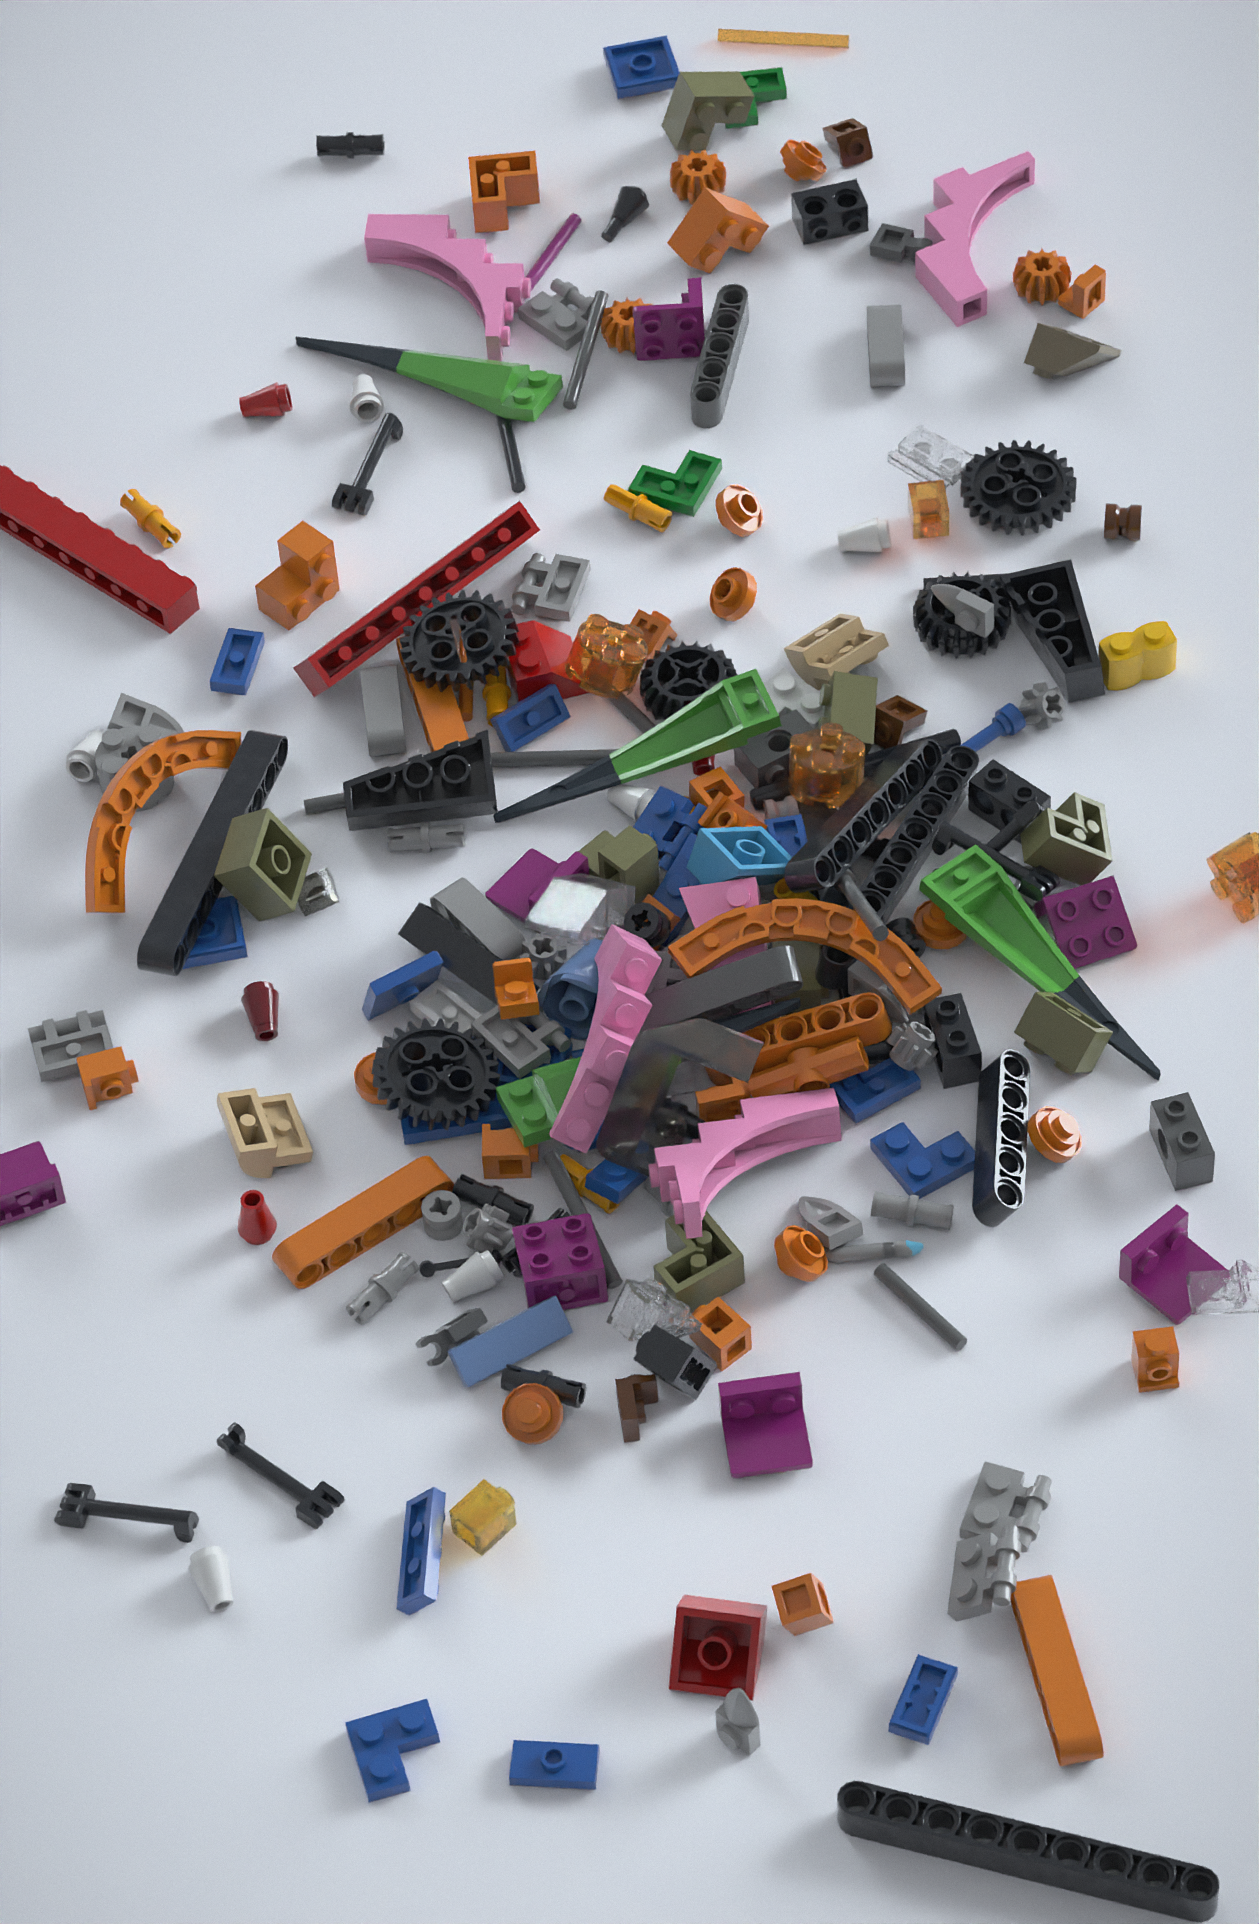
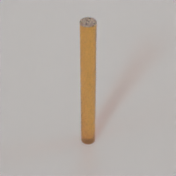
(783, 38)

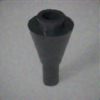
(628, 206)

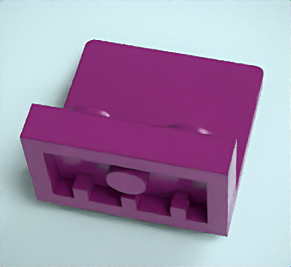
(671, 329)
(529, 878)
(1088, 922)
(28, 1183)
(1160, 1260)
(561, 1261)
(764, 1425)

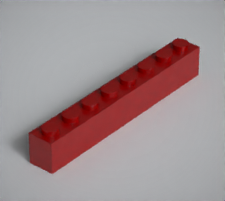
(95, 554)
(388, 618)

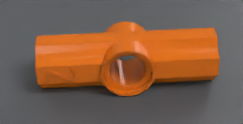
(811, 1069)

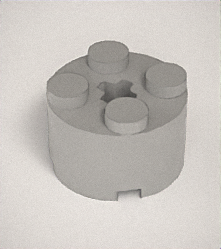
(118, 747)

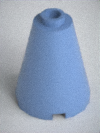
(572, 991)

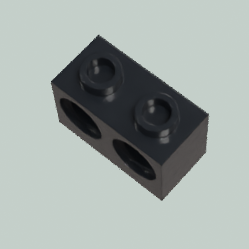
(829, 211)
(999, 793)
(955, 1039)
(674, 1361)

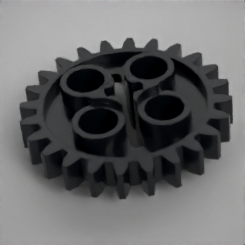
(1018, 487)
(486, 634)
(435, 1074)

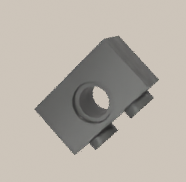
(767, 754)
(1181, 1141)

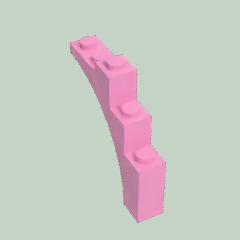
(962, 207)
(464, 264)
(624, 974)
(726, 1148)

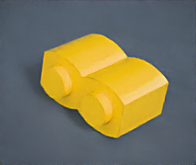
(1137, 655)

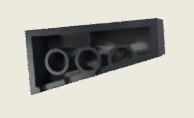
(1055, 622)
(425, 788)

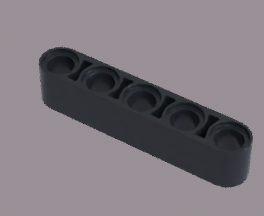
(1001, 1138)

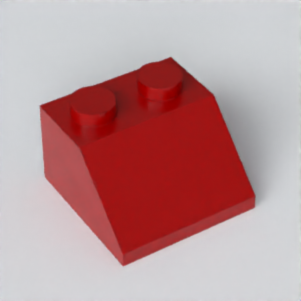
(541, 662)
(717, 1646)

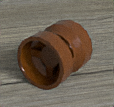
(1122, 521)

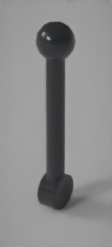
(428, 1268)

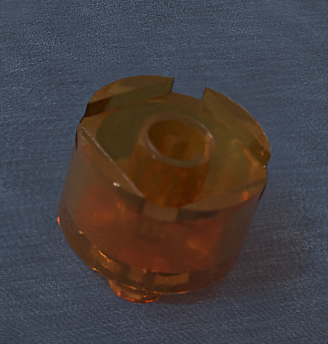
(607, 656)
(825, 765)
(1237, 875)

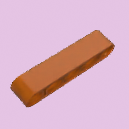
(436, 711)
(819, 1028)
(359, 1223)
(1056, 1671)

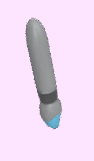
(872, 1251)

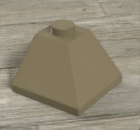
(1065, 352)

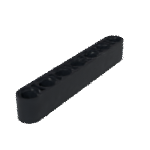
(863, 817)

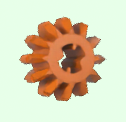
(694, 173)
(1041, 276)
(618, 325)

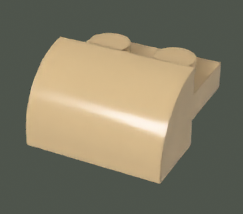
(833, 647)
(264, 1131)

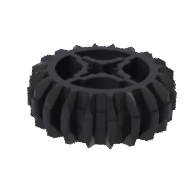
(948, 635)
(688, 672)

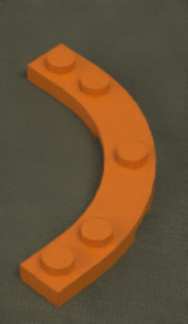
(129, 792)
(808, 922)

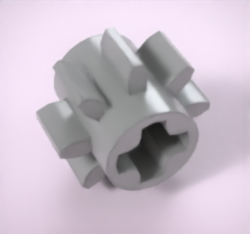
(1042, 705)
(544, 955)
(912, 1045)
(487, 1229)

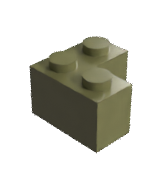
(702, 101)
(1070, 840)
(625, 859)
(701, 1265)

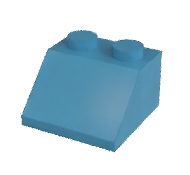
(737, 854)

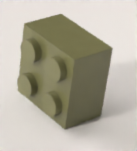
(263, 864)

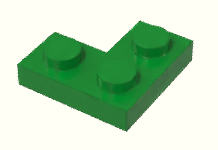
(766, 86)
(679, 490)

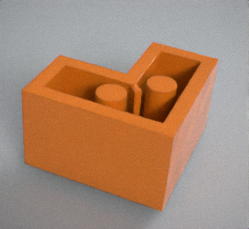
(500, 183)
(712, 227)
(302, 580)

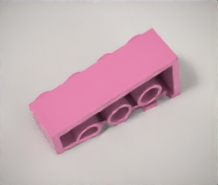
(713, 899)

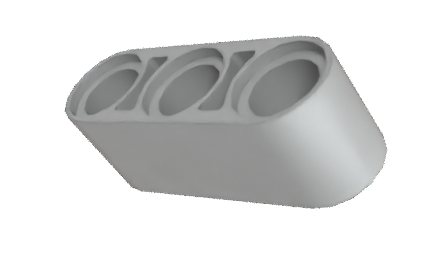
(885, 345)
(382, 710)
(479, 918)

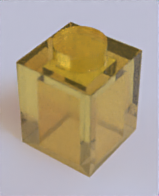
(483, 1516)

